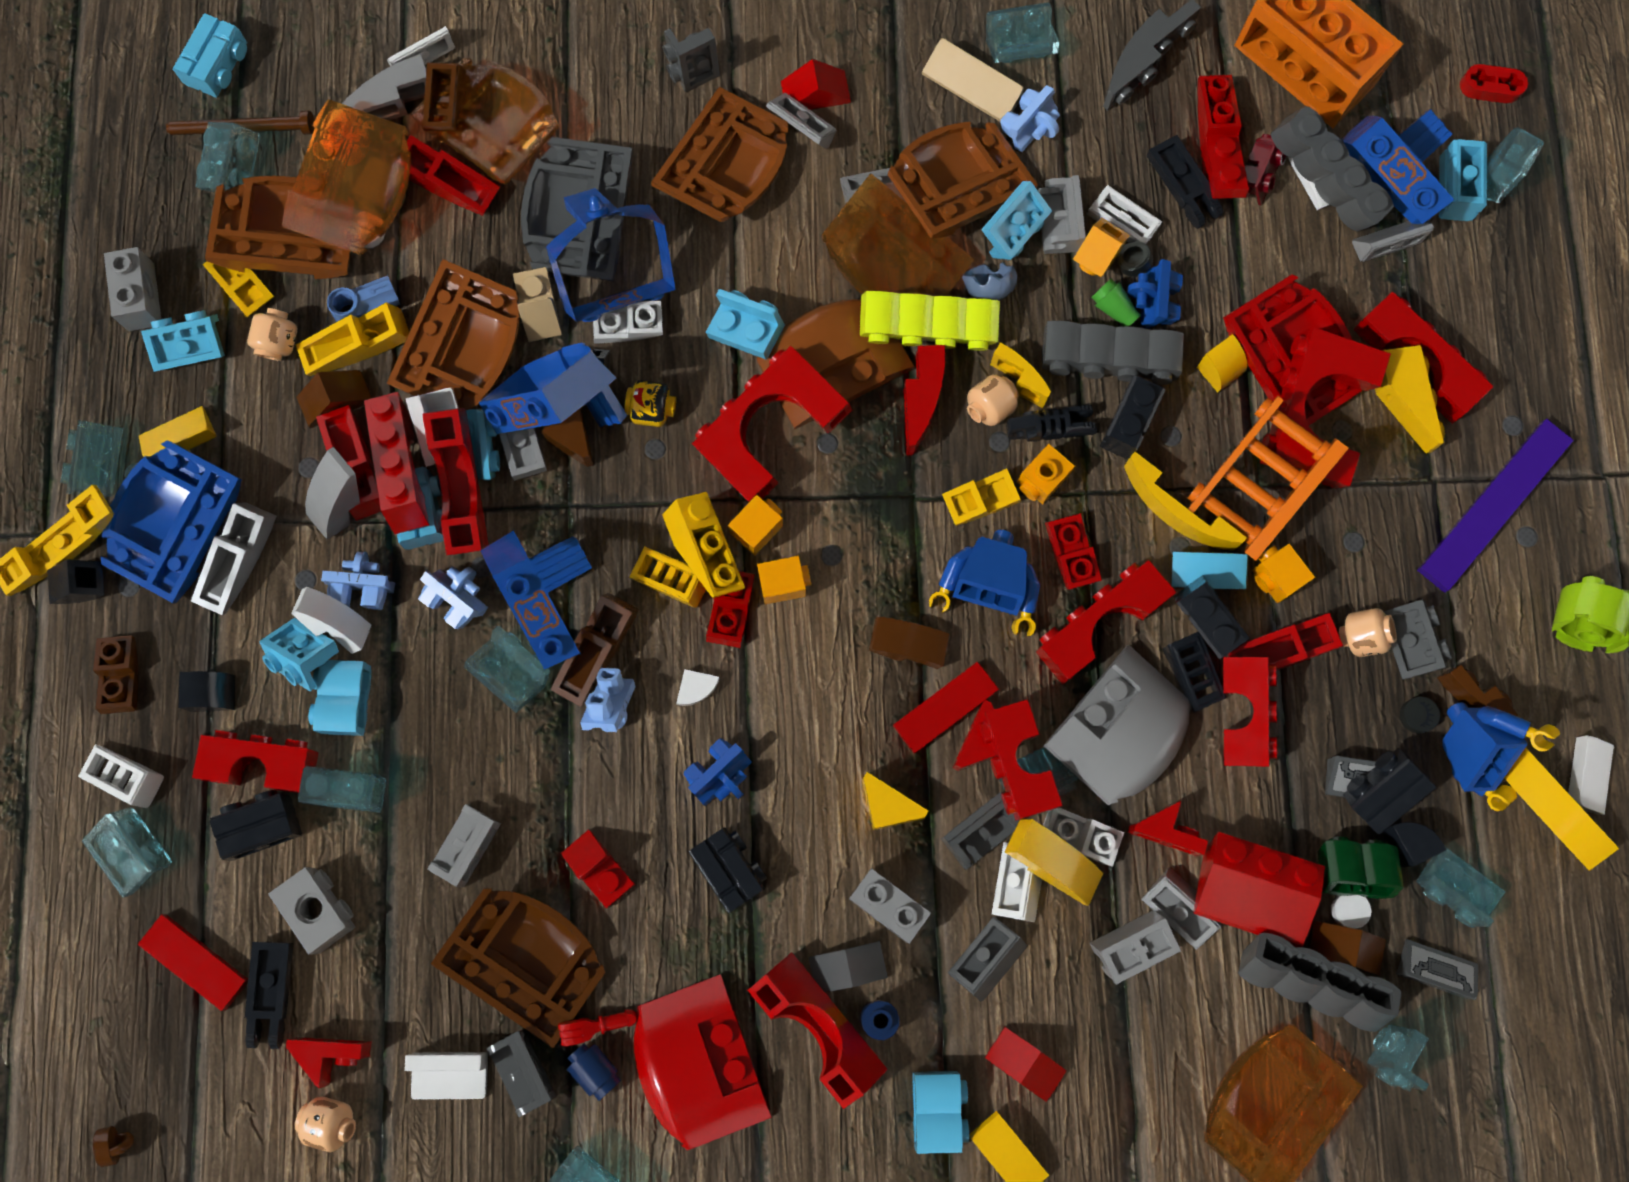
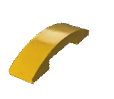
(1173, 513)
(62, 541)
(1559, 811)

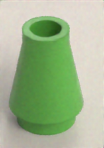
(1115, 303)

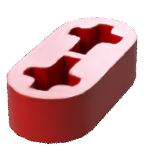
(1493, 83)

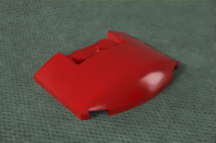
(1267, 331)
(697, 1065)

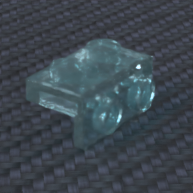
(1021, 33)
(226, 156)
(508, 669)
(1395, 1056)

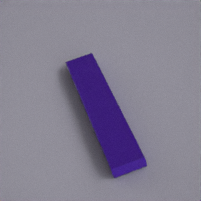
(1495, 505)

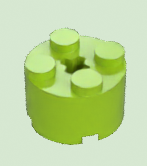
(1593, 616)

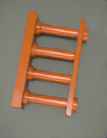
(1301, 481)

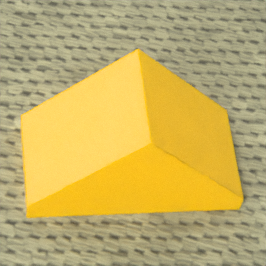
(888, 806)

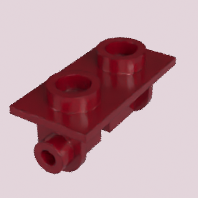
(1268, 158)

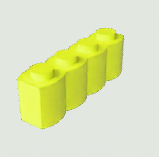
(929, 318)

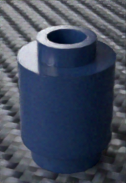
(874, 1008)
(593, 1071)

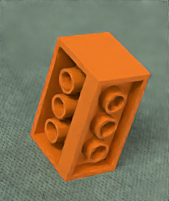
(1319, 51)

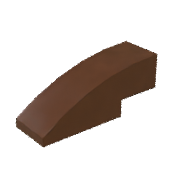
(597, 647)

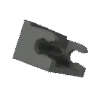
(980, 832)
(521, 1072)

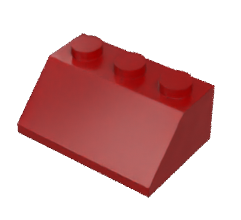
(1258, 888)

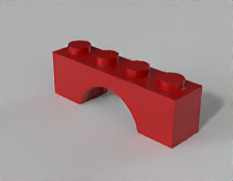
(1455, 380)
(453, 454)
(395, 474)
(1138, 595)
(848, 1061)

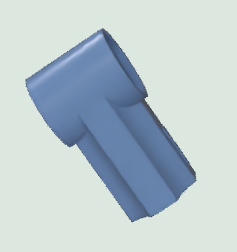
(362, 298)

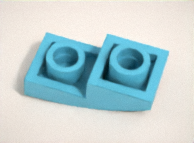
(1219, 569)

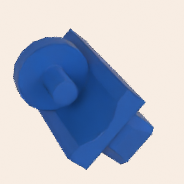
(1153, 295)
(722, 776)

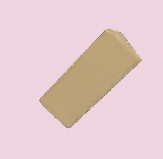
(972, 80)

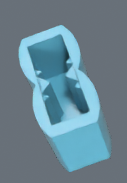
(341, 698)
(938, 1112)

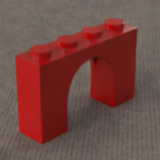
(1317, 357)
(786, 379)

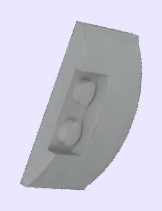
(1123, 729)

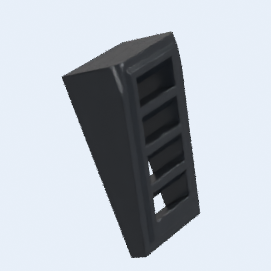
(1178, 664)

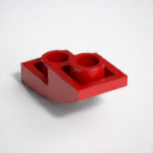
(1072, 551)
(730, 615)

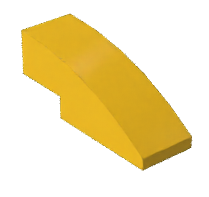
(353, 340)
(1054, 860)

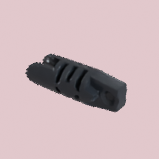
(1051, 424)

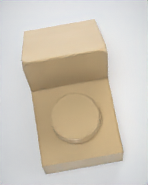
(537, 304)

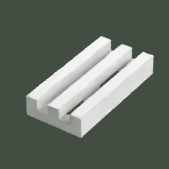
(1122, 220)

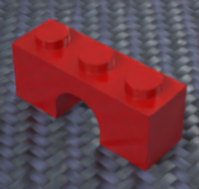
(1252, 743)
(224, 759)
(1025, 792)

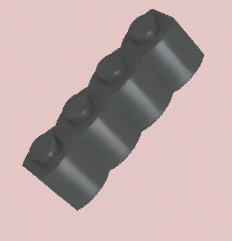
(1327, 163)
(1112, 351)
(1326, 985)

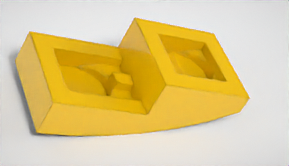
(243, 288)
(1029, 383)
(981, 498)
(1007, 1151)

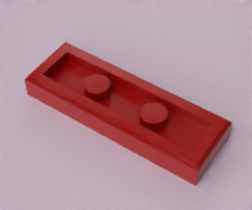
(945, 707)
(193, 962)

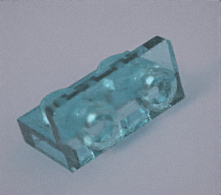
(93, 459)
(126, 850)
(1462, 888)

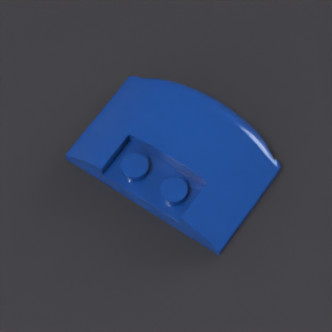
(167, 519)

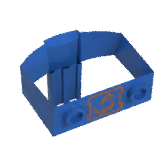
(1397, 162)
(592, 206)
(552, 391)
(526, 589)

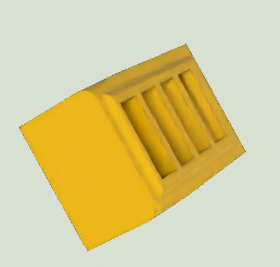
(688, 579)

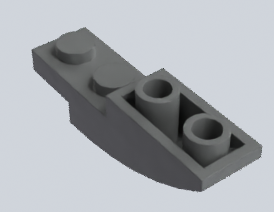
(1144, 50)

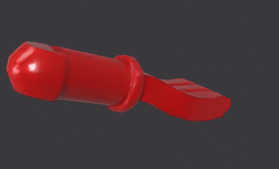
(583, 1029)

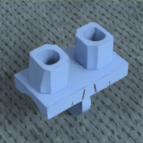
(1036, 120)
(373, 587)
(457, 590)
(608, 702)

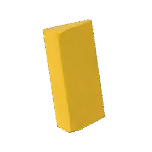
(186, 431)

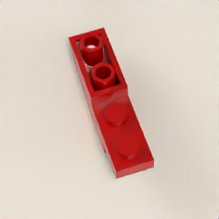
(1219, 137)

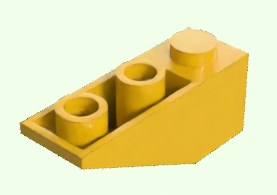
(1410, 396)
(703, 544)

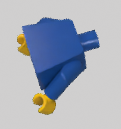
(993, 577)
(1486, 746)

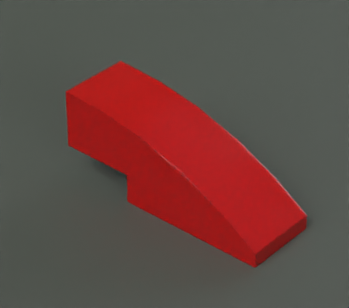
(449, 178)
(923, 394)
(343, 433)
(1294, 643)

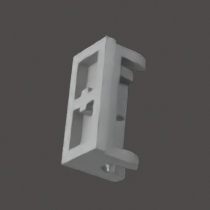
(1065, 226)
(464, 846)
(1135, 946)

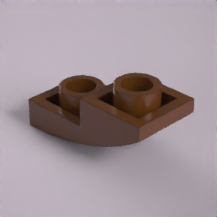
(909, 641)
(118, 674)
(1465, 688)

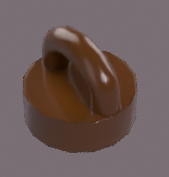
(108, 1147)

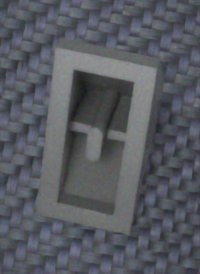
(848, 967)

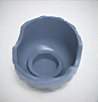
(988, 284)

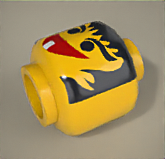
(649, 403)

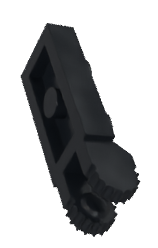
(1184, 180)
(268, 991)

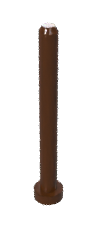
(302, 122)

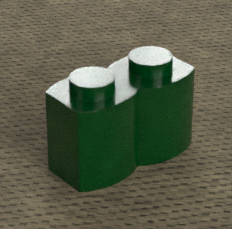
(1360, 869)

